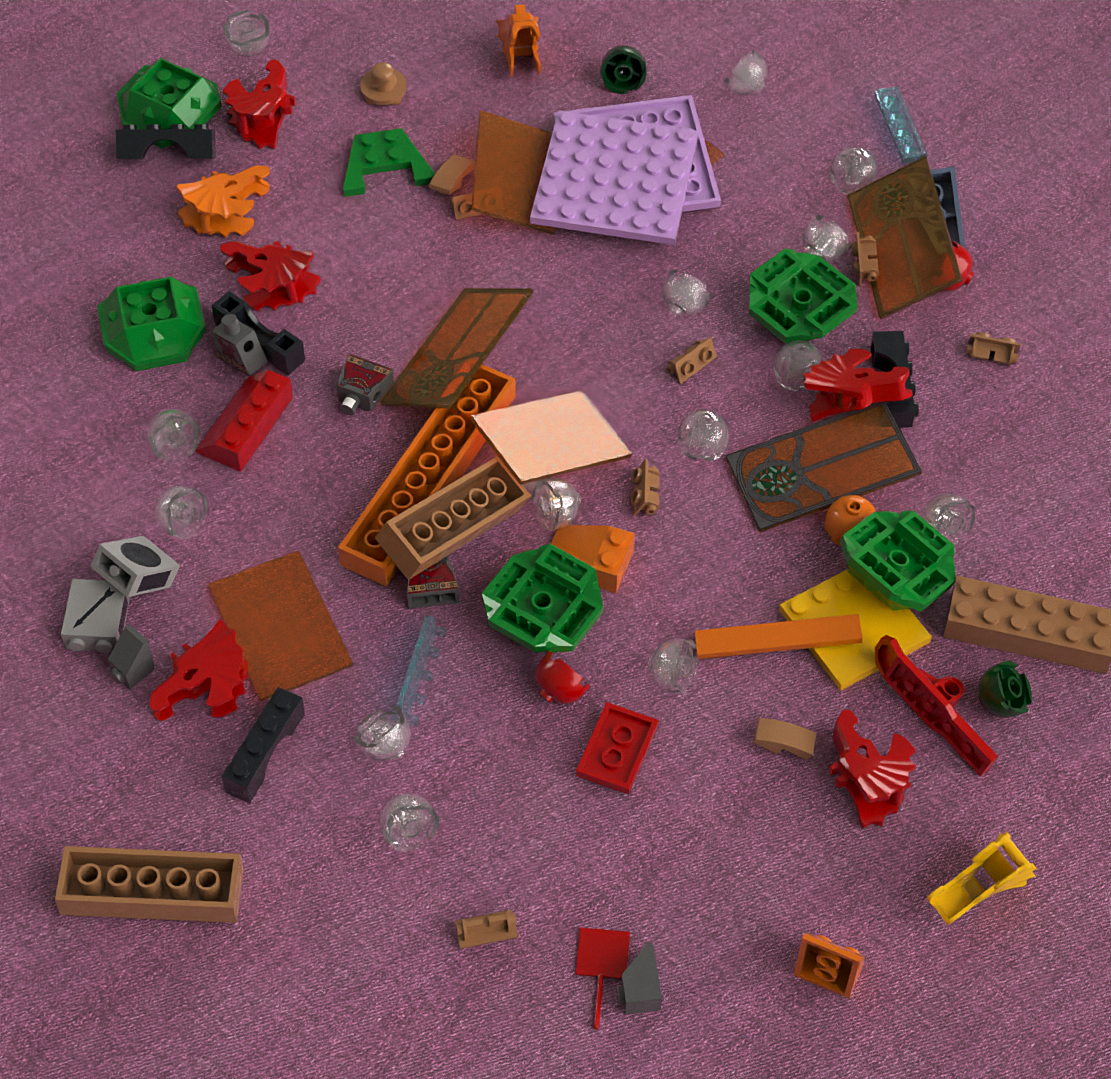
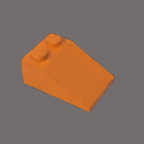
(601, 547)
(828, 964)

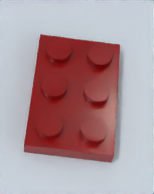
(617, 748)

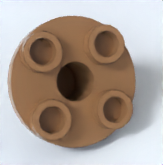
(383, 85)

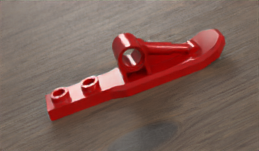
(933, 702)

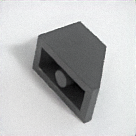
(130, 658)
(640, 984)

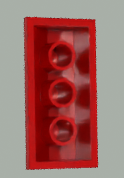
(247, 419)

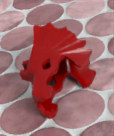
(258, 112)
(275, 271)
(852, 388)
(210, 665)
(871, 780)

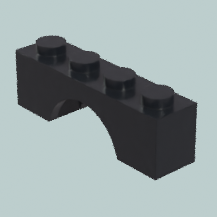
(134, 142)
(280, 349)
(891, 351)
(248, 766)

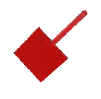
(603, 956)

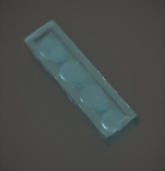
(900, 124)

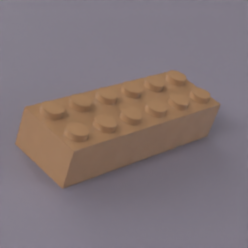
(452, 517)
(1030, 624)
(150, 884)

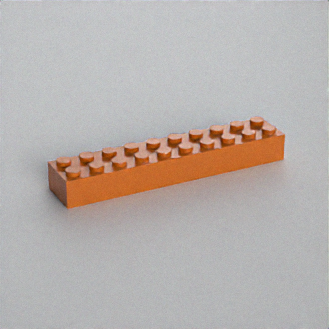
(428, 465)

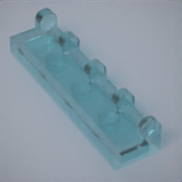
(416, 672)

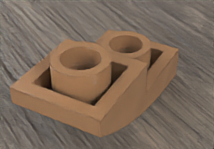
(450, 174)
(783, 735)

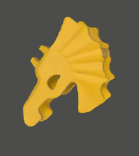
(966, 891)

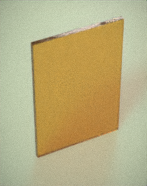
(508, 169)
(550, 437)
(281, 624)

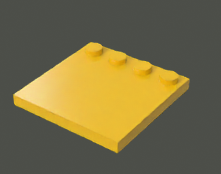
(847, 596)

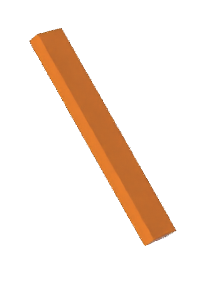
(778, 636)

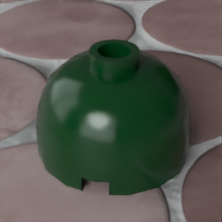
(623, 69)
(1005, 690)

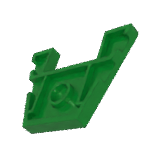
(383, 153)

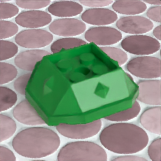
(167, 96)
(800, 296)
(152, 323)
(900, 559)
(549, 579)

